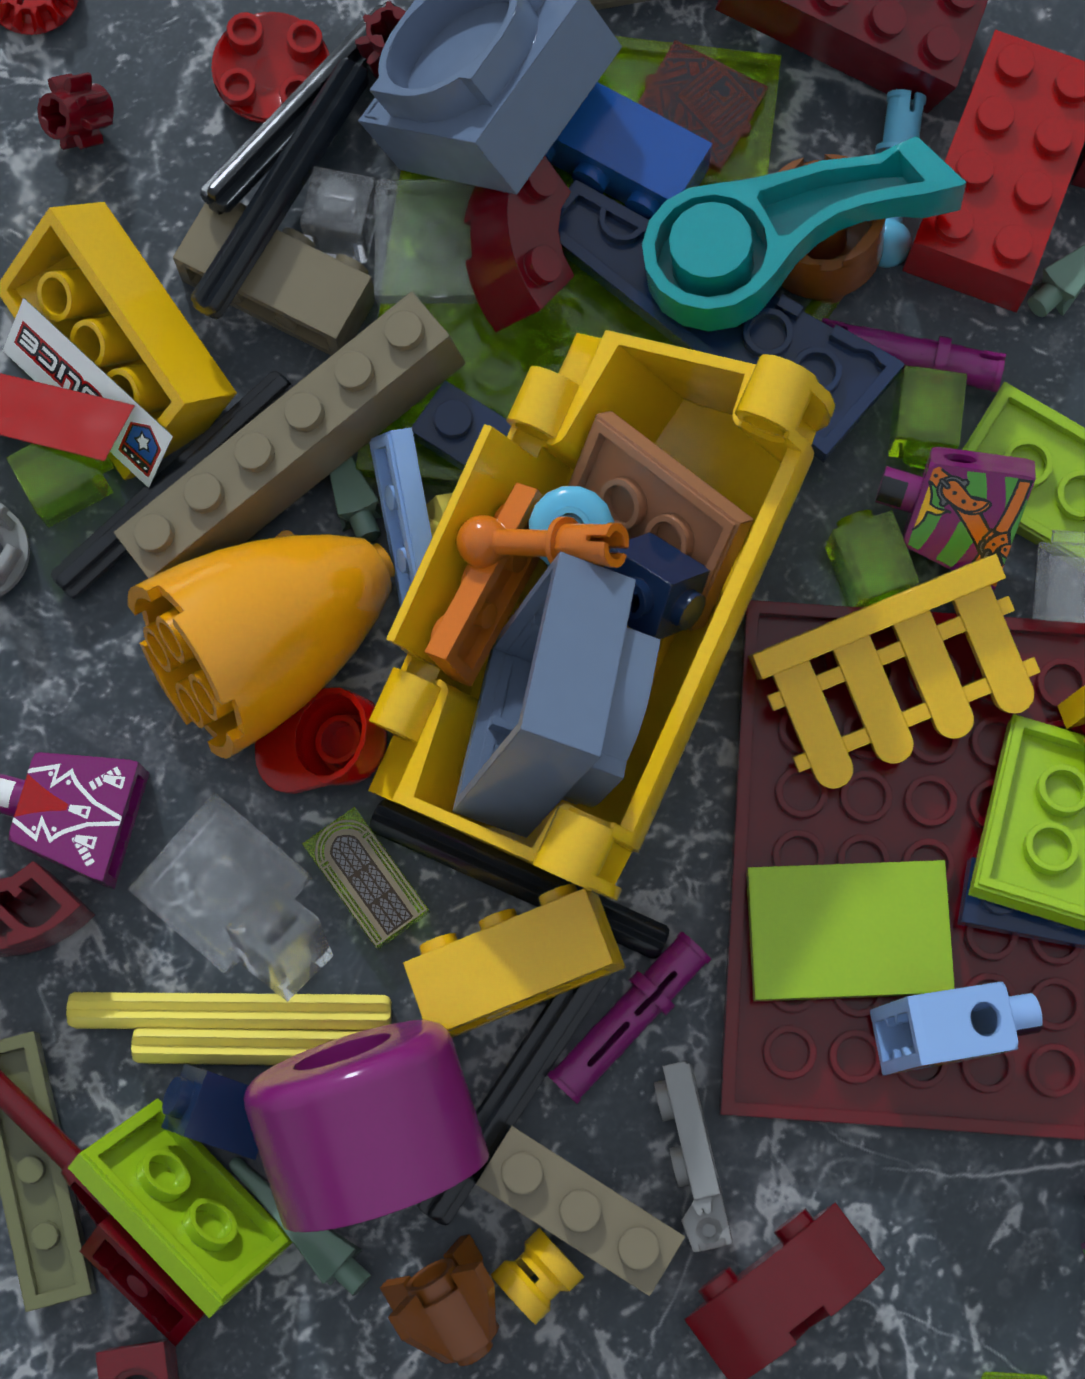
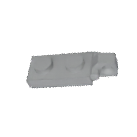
(694, 1160)

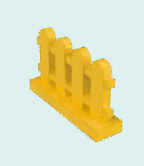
(922, 646)

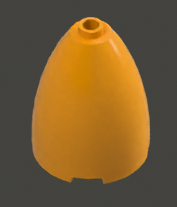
(259, 628)

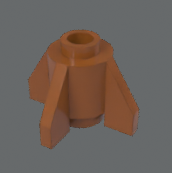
(446, 1306)

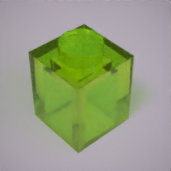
(926, 413)
(59, 481)
(870, 558)

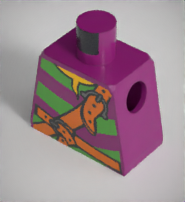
(961, 504)

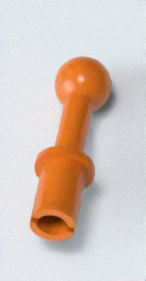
(486, 541)

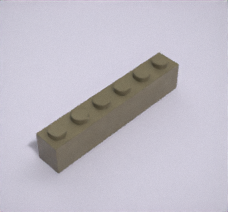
(296, 440)

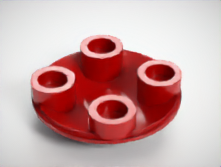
(264, 61)

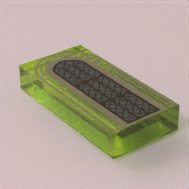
(366, 878)

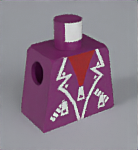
(76, 811)

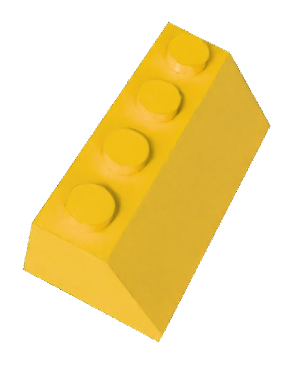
(116, 311)

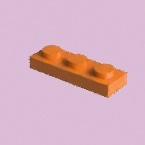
(484, 599)

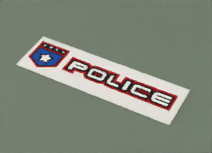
(57, 362)

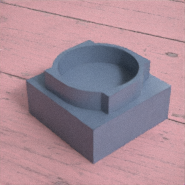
(484, 85)
(558, 700)

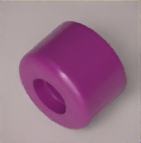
(365, 1125)

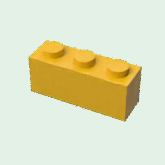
(514, 960)

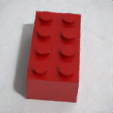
(1017, 162)

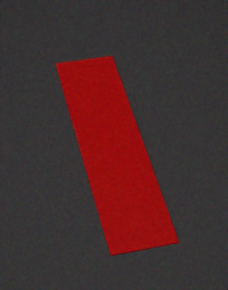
(60, 417)

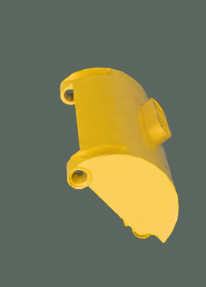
(723, 420)

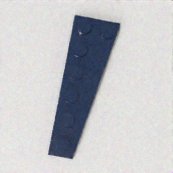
(607, 246)

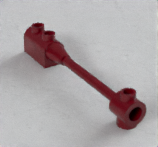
(110, 1245)

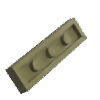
(34, 1194)

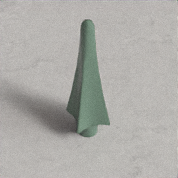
(1060, 284)
(355, 501)
(325, 1251)

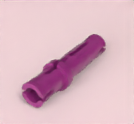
(982, 367)
(629, 1016)

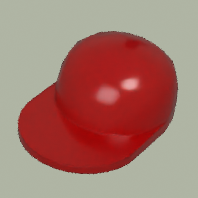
(322, 744)

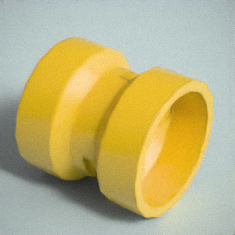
(551, 1267)

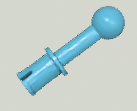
(901, 123)

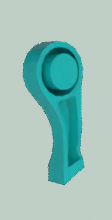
(730, 245)

